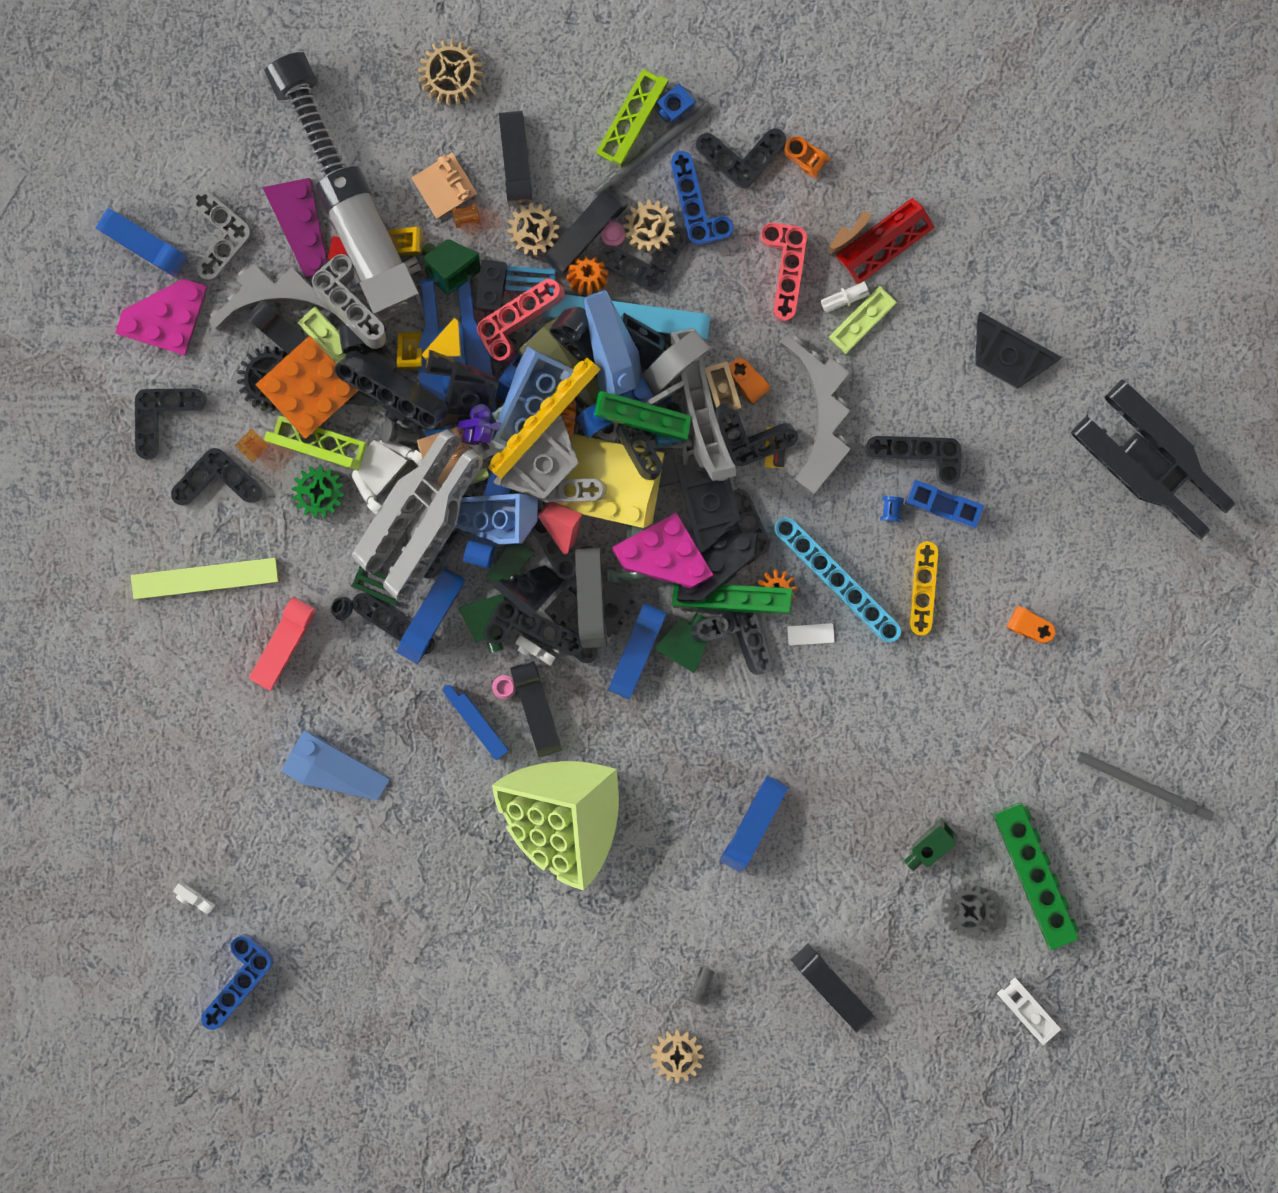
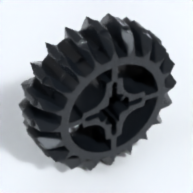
(251, 368)

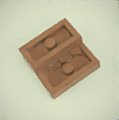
(846, 236)

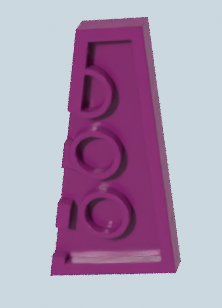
(299, 220)

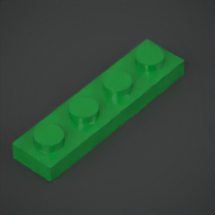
(642, 416)

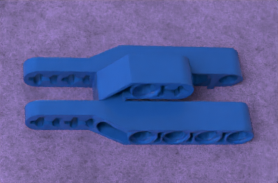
(471, 344)

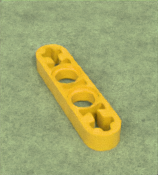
(919, 588)

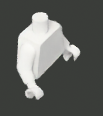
(380, 467)

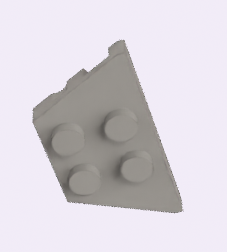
(543, 464)

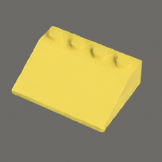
(628, 495)

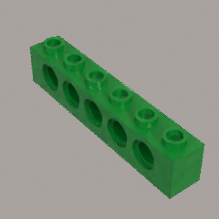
(1005, 821)

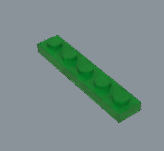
(743, 599)

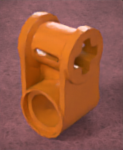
(806, 157)
(751, 384)
(1026, 624)

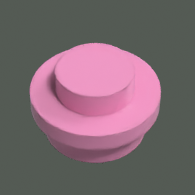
(613, 234)
(504, 687)

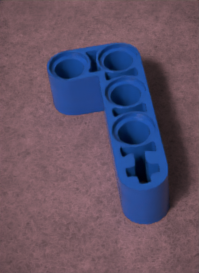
(695, 198)
(141, 242)
(430, 615)
(636, 651)
(754, 824)
(234, 986)

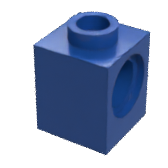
(677, 93)

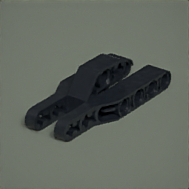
(1142, 467)

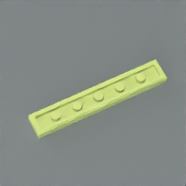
(204, 578)

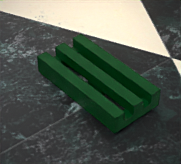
(358, 577)

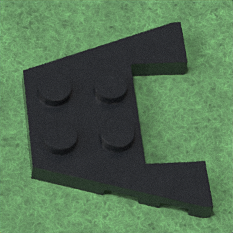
(465, 388)

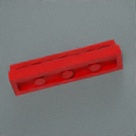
(883, 237)

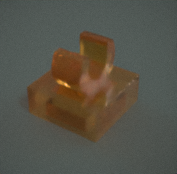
(252, 445)

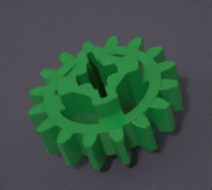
(319, 479)

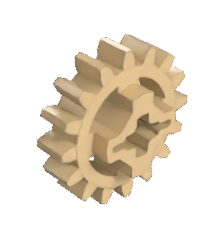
(543, 223)
(658, 223)
(688, 1056)

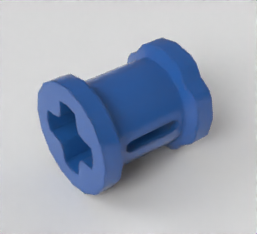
(888, 501)

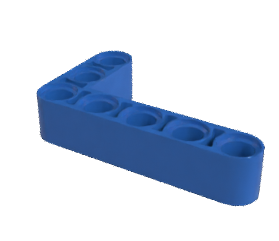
(481, 550)

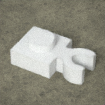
(528, 648)
(188, 895)

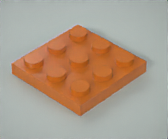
(306, 387)

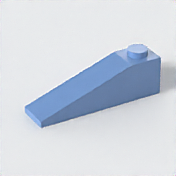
(611, 346)
(532, 384)
(499, 517)
(327, 767)

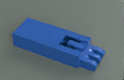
(476, 722)

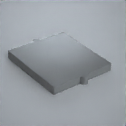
(666, 394)

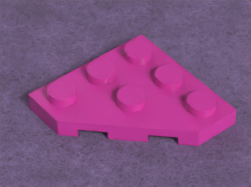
(165, 317)
(664, 554)

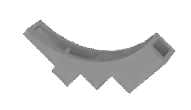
(706, 435)

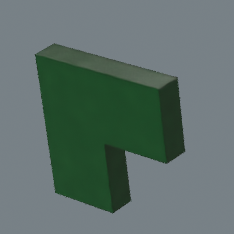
(510, 562)

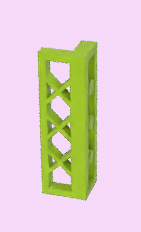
(640, 118)
(311, 449)

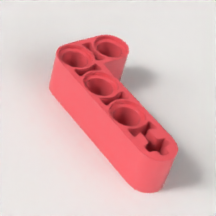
(786, 273)
(523, 316)
(283, 643)

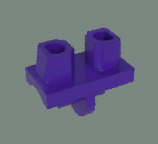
(477, 428)

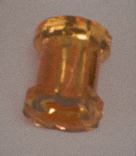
(466, 215)

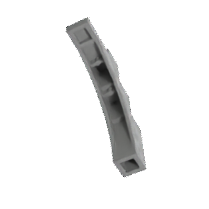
(259, 287)
(827, 448)

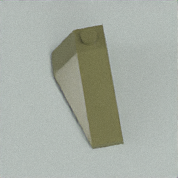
(547, 344)

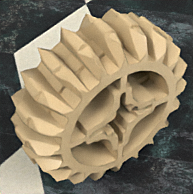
(441, 78)

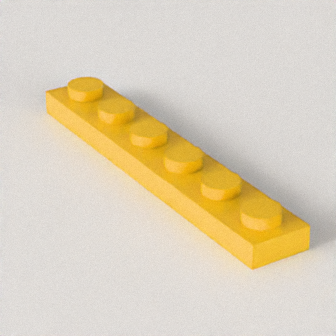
(548, 412)

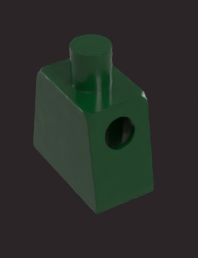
(450, 264)
(477, 615)
(681, 646)
(938, 838)

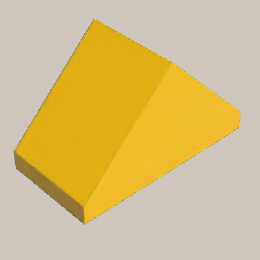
(407, 241)
(447, 342)
(406, 351)

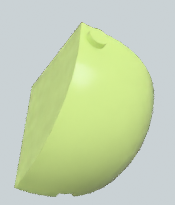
(562, 816)

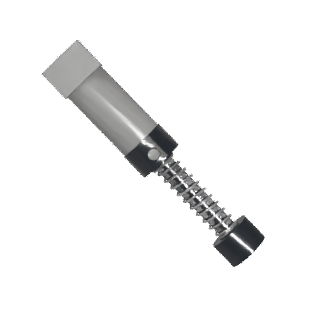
(347, 197)

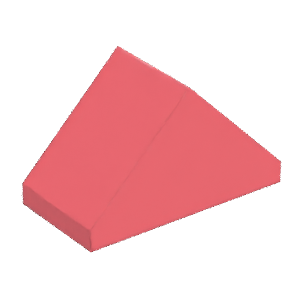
(561, 524)

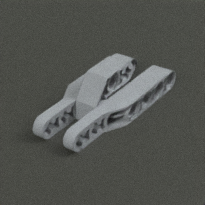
(430, 526)

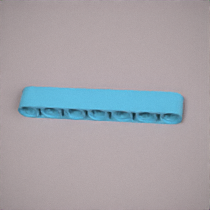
(659, 319)
(848, 585)

